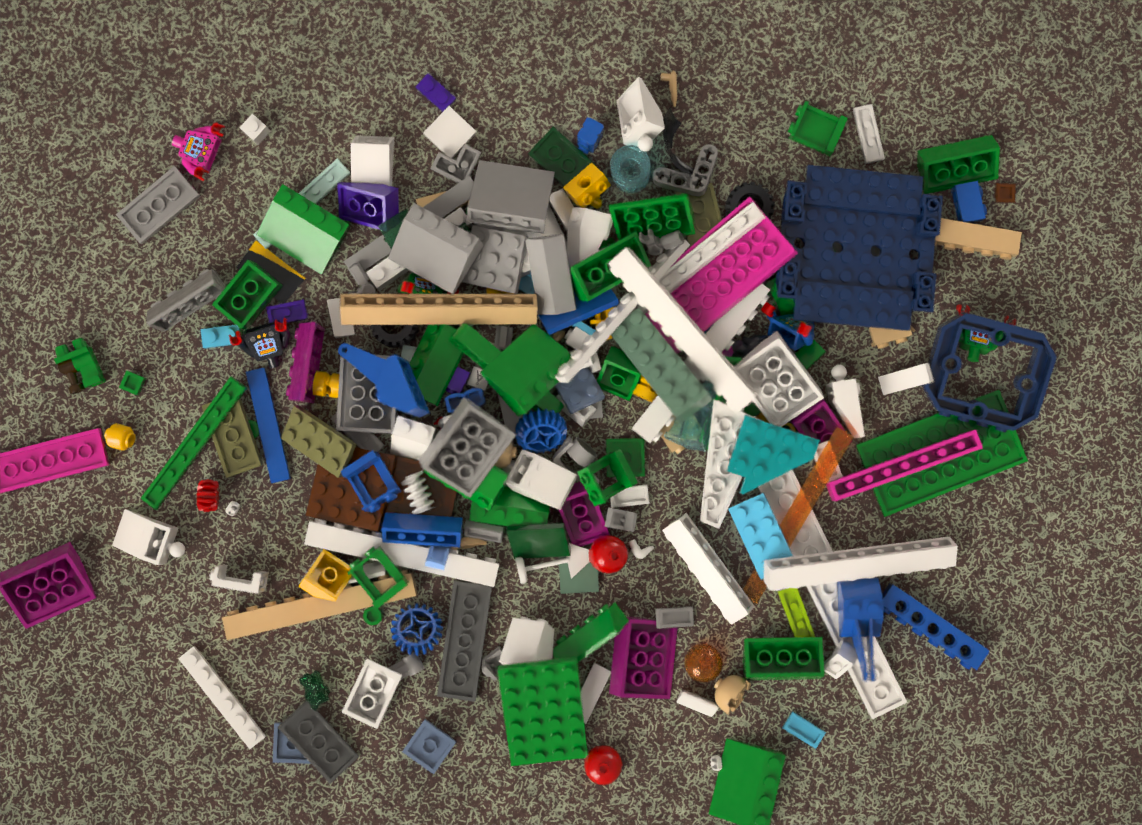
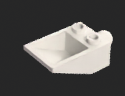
(639, 116)
(845, 401)
(539, 479)
(144, 536)

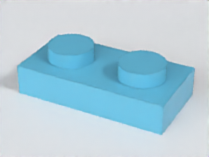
(218, 336)

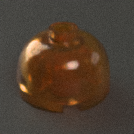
(703, 662)

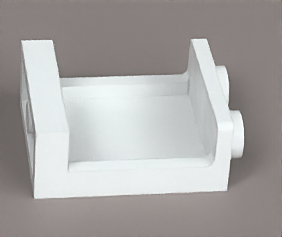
(257, 585)

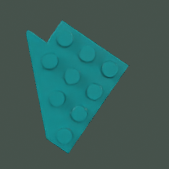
(768, 452)

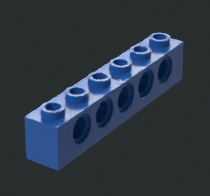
(976, 652)

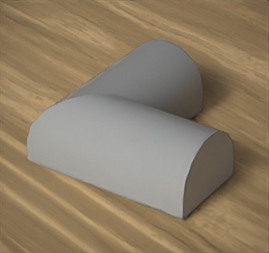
(456, 169)

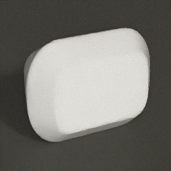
(232, 508)
(716, 763)

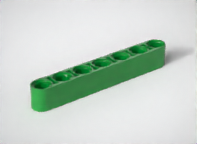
(484, 352)

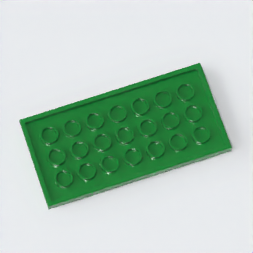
(998, 454)

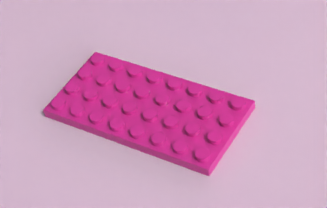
(731, 274)

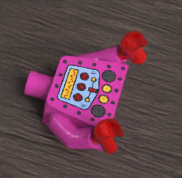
(199, 148)

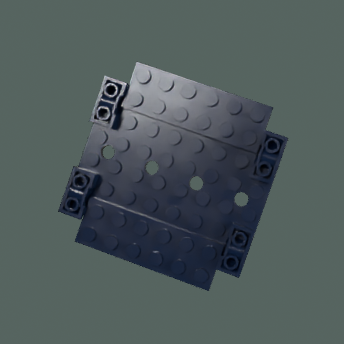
(859, 213)

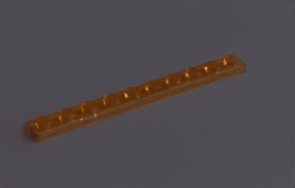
(805, 500)

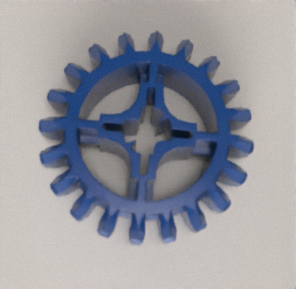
(540, 431)
(409, 631)

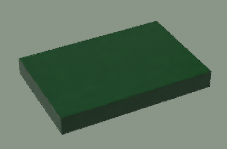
(559, 155)
(539, 540)

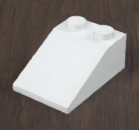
(372, 693)

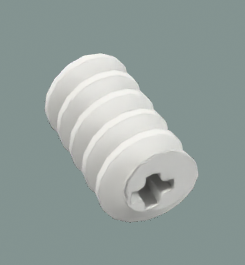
(418, 493)

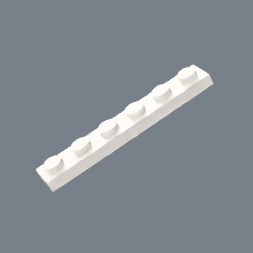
(222, 697)

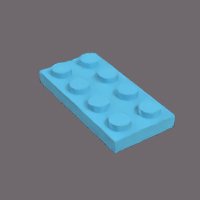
(760, 531)

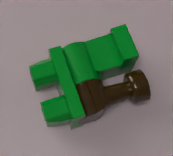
(82, 361)

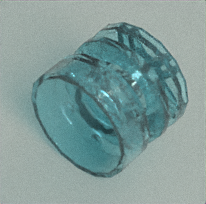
(629, 158)

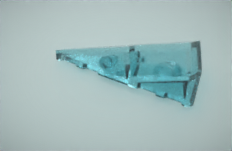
(695, 430)

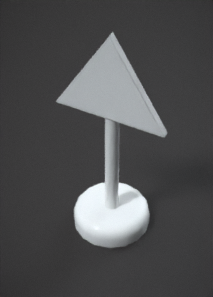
(577, 561)

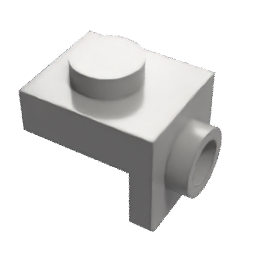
(621, 519)
(490, 663)

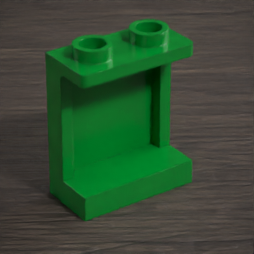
(816, 129)

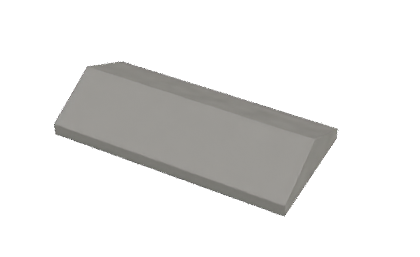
(551, 274)

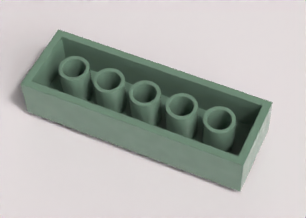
(660, 366)

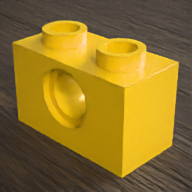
(587, 186)

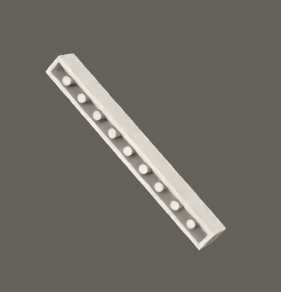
(682, 329)
(721, 336)
(412, 556)
(859, 563)

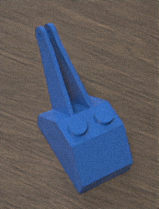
(392, 379)
(861, 616)

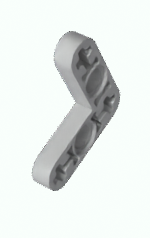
(690, 180)

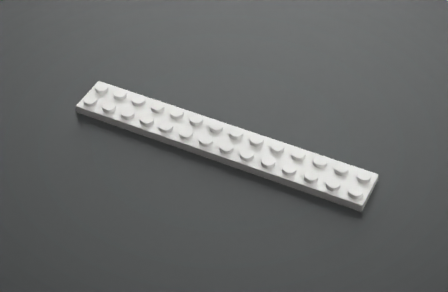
(877, 695)

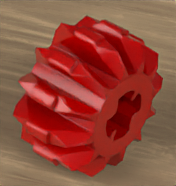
(207, 495)

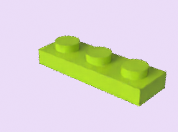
(795, 612)

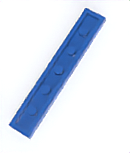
(268, 425)

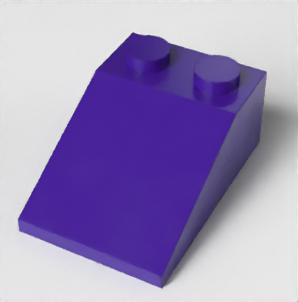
(367, 203)

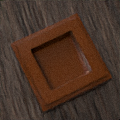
(1005, 193)

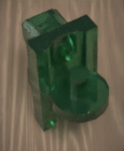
(315, 690)

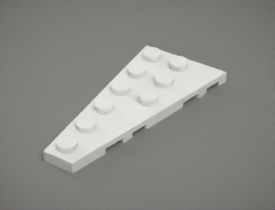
(718, 483)

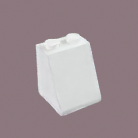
(372, 160)
(411, 438)
(528, 641)

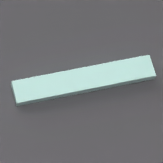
(319, 187)

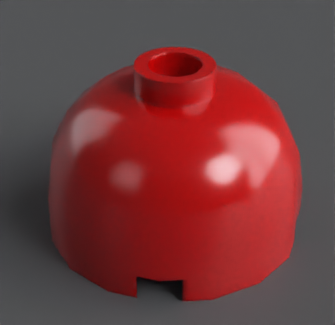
(608, 554)
(603, 765)

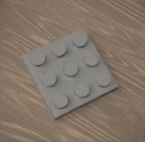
(499, 260)

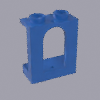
(351, 473)

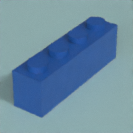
(422, 530)

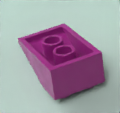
(817, 422)
(581, 518)

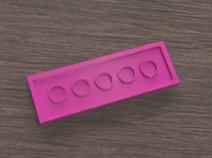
(52, 460)

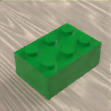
(247, 295)

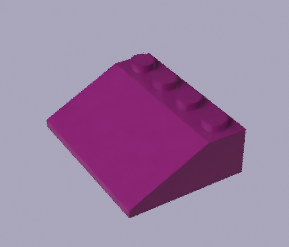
(306, 362)
(46, 585)
(643, 660)

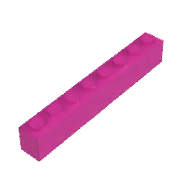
(904, 465)

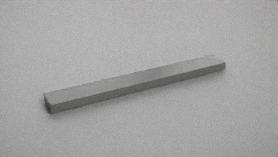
(440, 206)

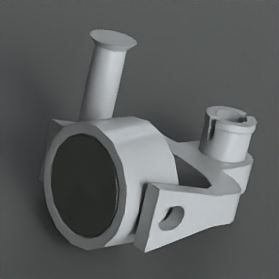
(578, 451)

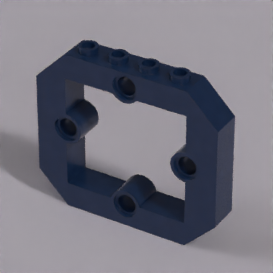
(1029, 399)

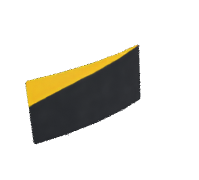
(276, 268)

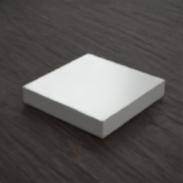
(449, 132)

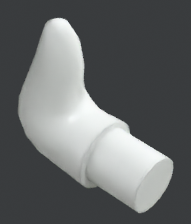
(638, 553)

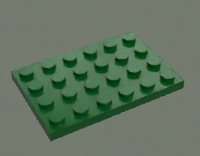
(543, 711)

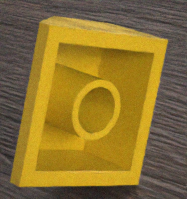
(326, 577)

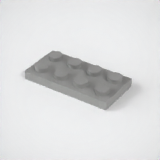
(158, 205)

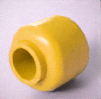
(119, 436)

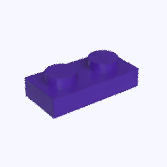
(435, 92)
(292, 311)

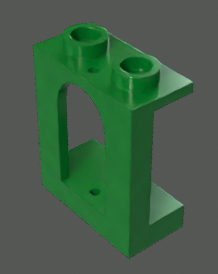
(621, 470)
(359, 574)

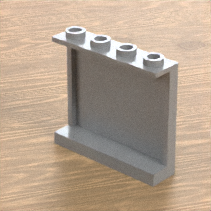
(510, 196)

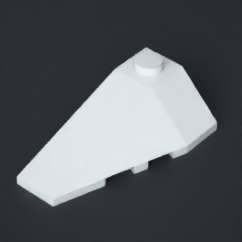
(586, 233)

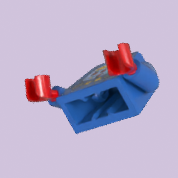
(793, 332)

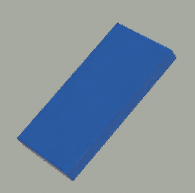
(584, 310)

